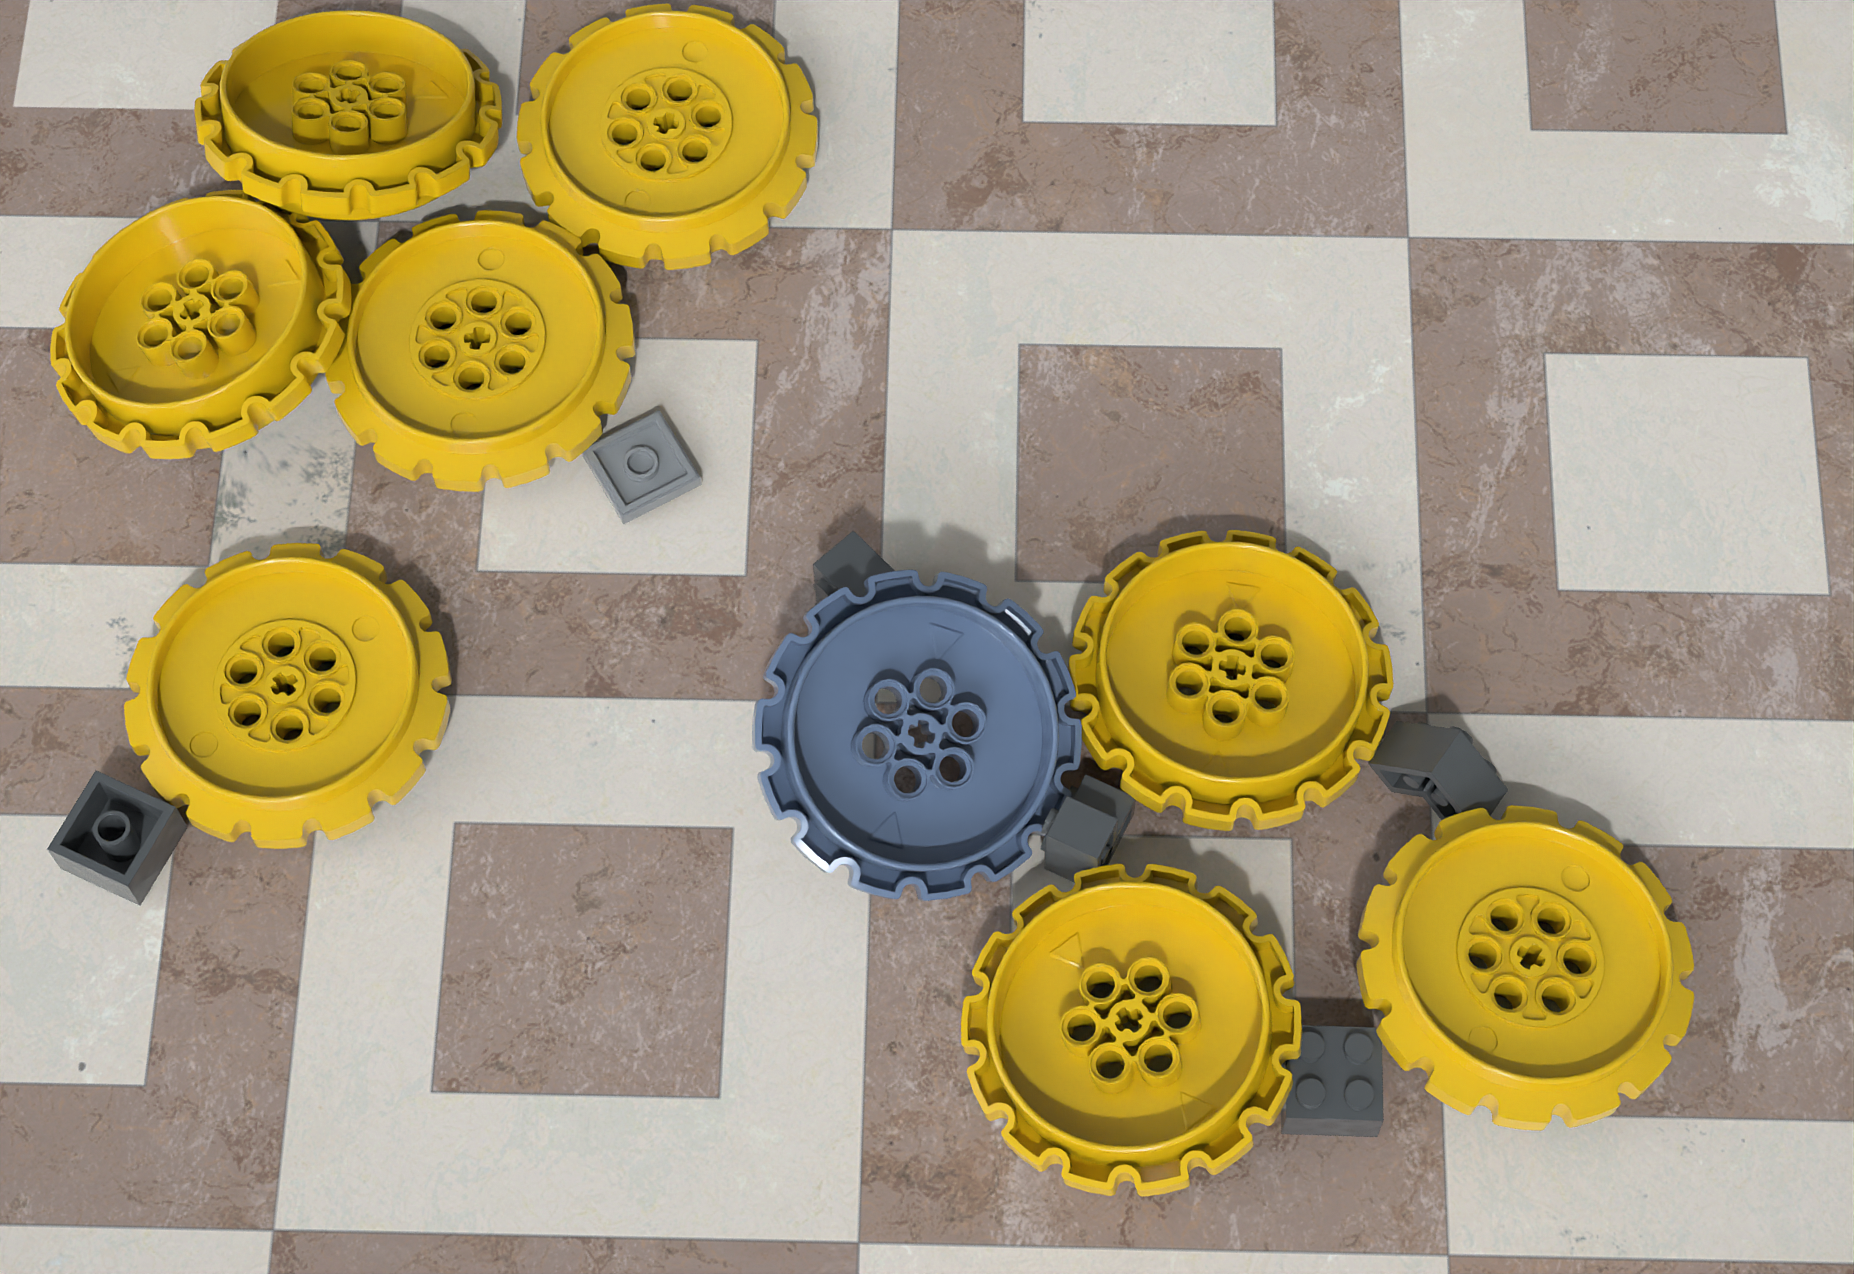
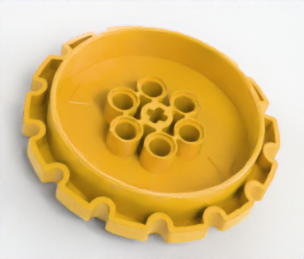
(348, 115)
(686, 207)
(200, 325)
(513, 421)
(1171, 741)
(343, 759)
(1527, 1057)
(1143, 1121)

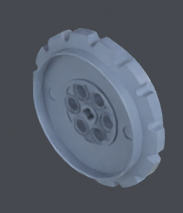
(826, 706)

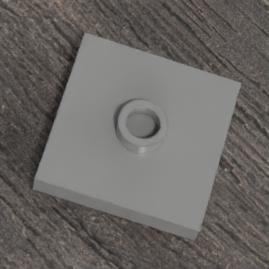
(641, 467)

